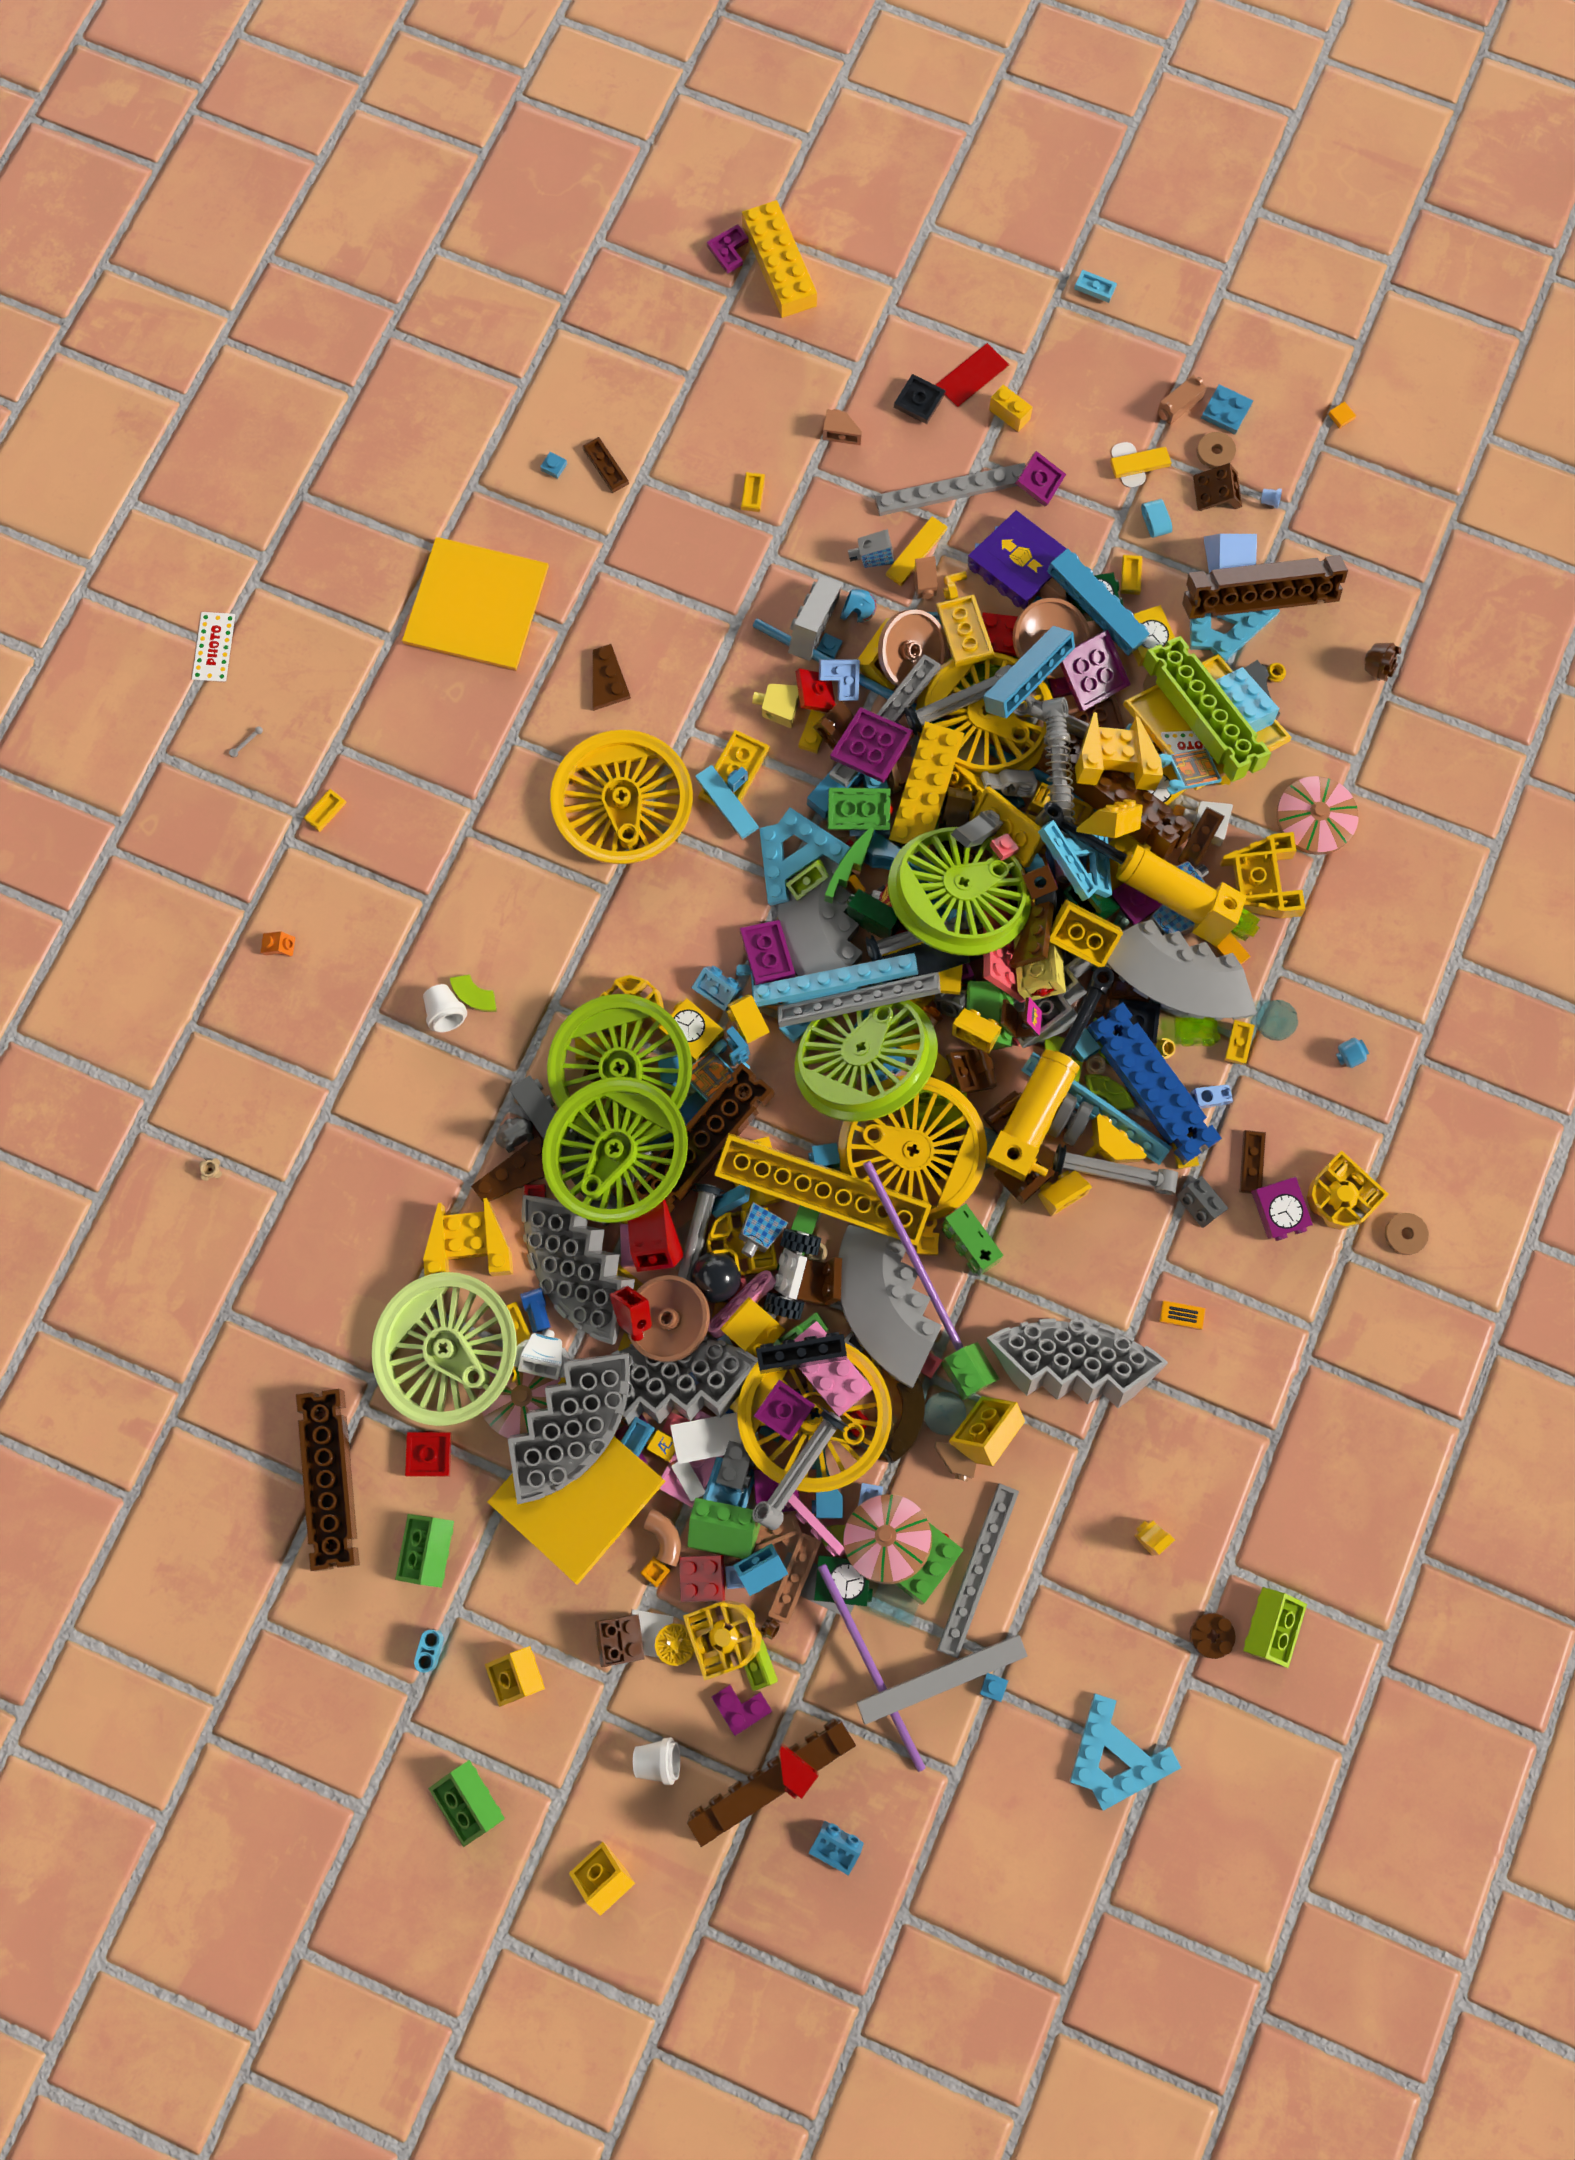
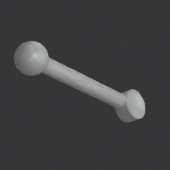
(234, 752)

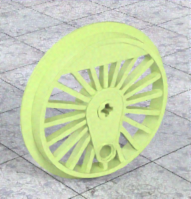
(459, 1363)

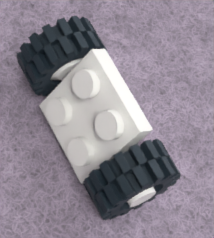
(791, 1273)

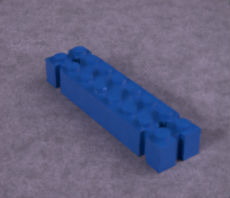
(1153, 1084)

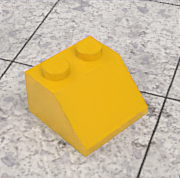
(976, 1030)
(1063, 1192)
(752, 1327)
(514, 1676)
(601, 1879)

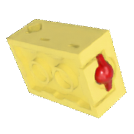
(1042, 977)

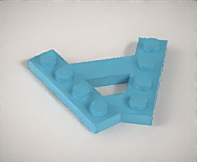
(1227, 644)
(1066, 853)
(777, 868)
(1143, 1768)

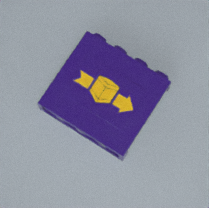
(1016, 558)

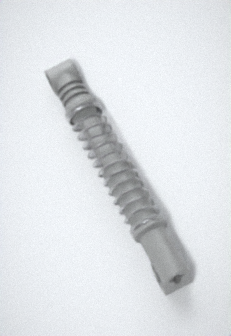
(1055, 714)

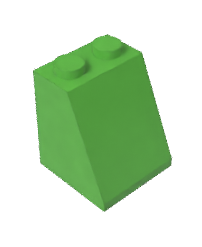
(969, 1370)

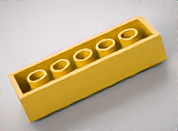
(779, 259)
(926, 783)

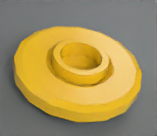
(674, 1644)

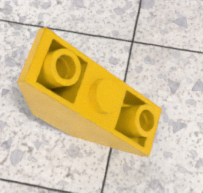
(1114, 1142)

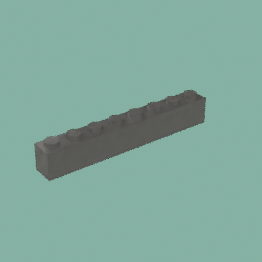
(540, 1112)

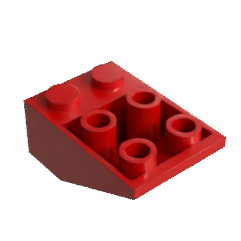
(654, 1240)

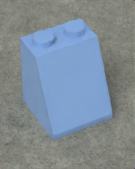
(1230, 550)

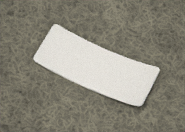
(688, 1480)

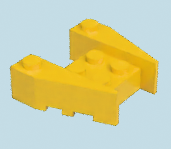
(1118, 751)
(1259, 876)
(467, 1237)

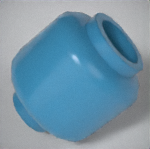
(1352, 1052)

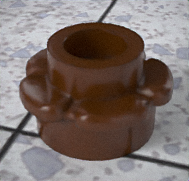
(770, 1628)

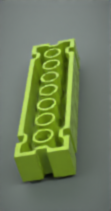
(1206, 709)

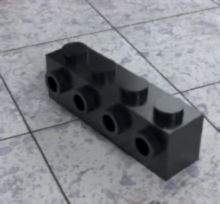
(801, 1353)

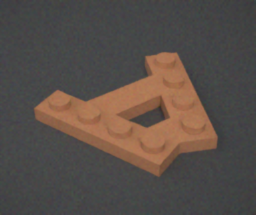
(804, 1552)

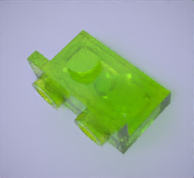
(1196, 1031)

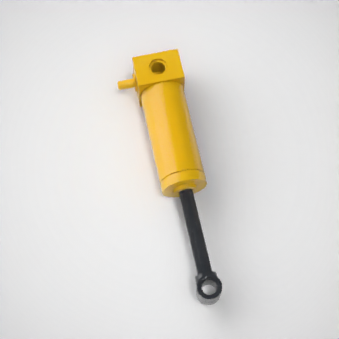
(1211, 909)
(1044, 1095)

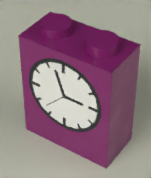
(1282, 1208)

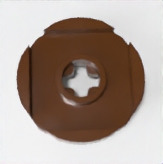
(1222, 1626)

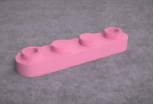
(755, 1289)
(818, 1530)

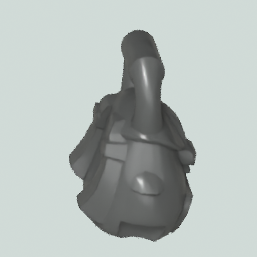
(952, 1003)
(514, 1133)

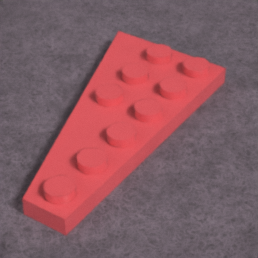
(997, 962)

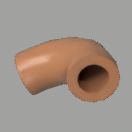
(667, 1536)

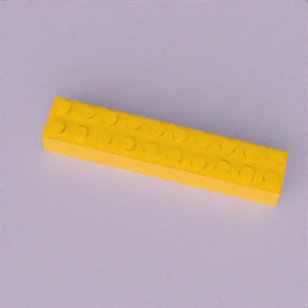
(818, 1188)

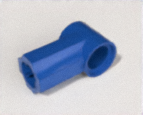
(534, 1305)

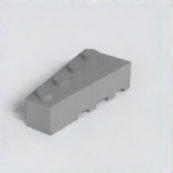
(813, 617)

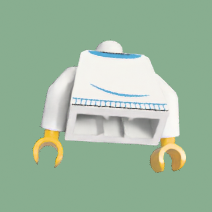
(541, 1356)

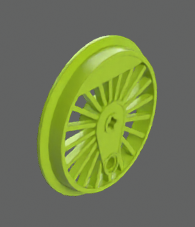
(961, 888)
(604, 1014)
(863, 1054)
(605, 1165)

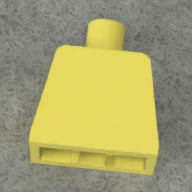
(778, 703)

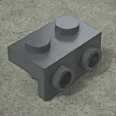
(1202, 1202)
(735, 1468)

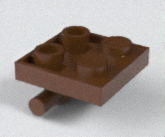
(972, 1070)
(999, 1115)
(619, 1640)

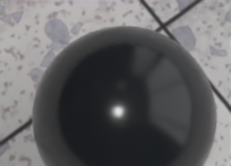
(716, 1276)

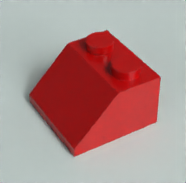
(796, 1773)

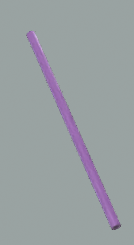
(913, 1256)
(869, 1663)

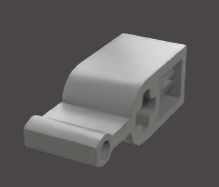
(1011, 782)

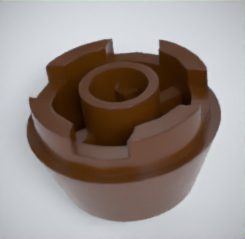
(1381, 660)

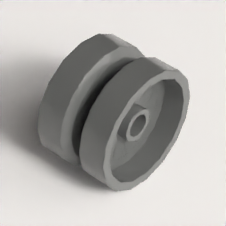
(1071, 1120)

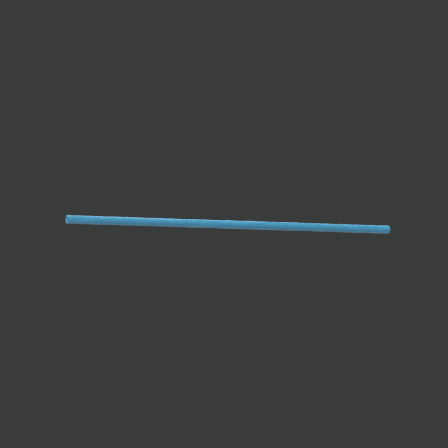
(886, 693)

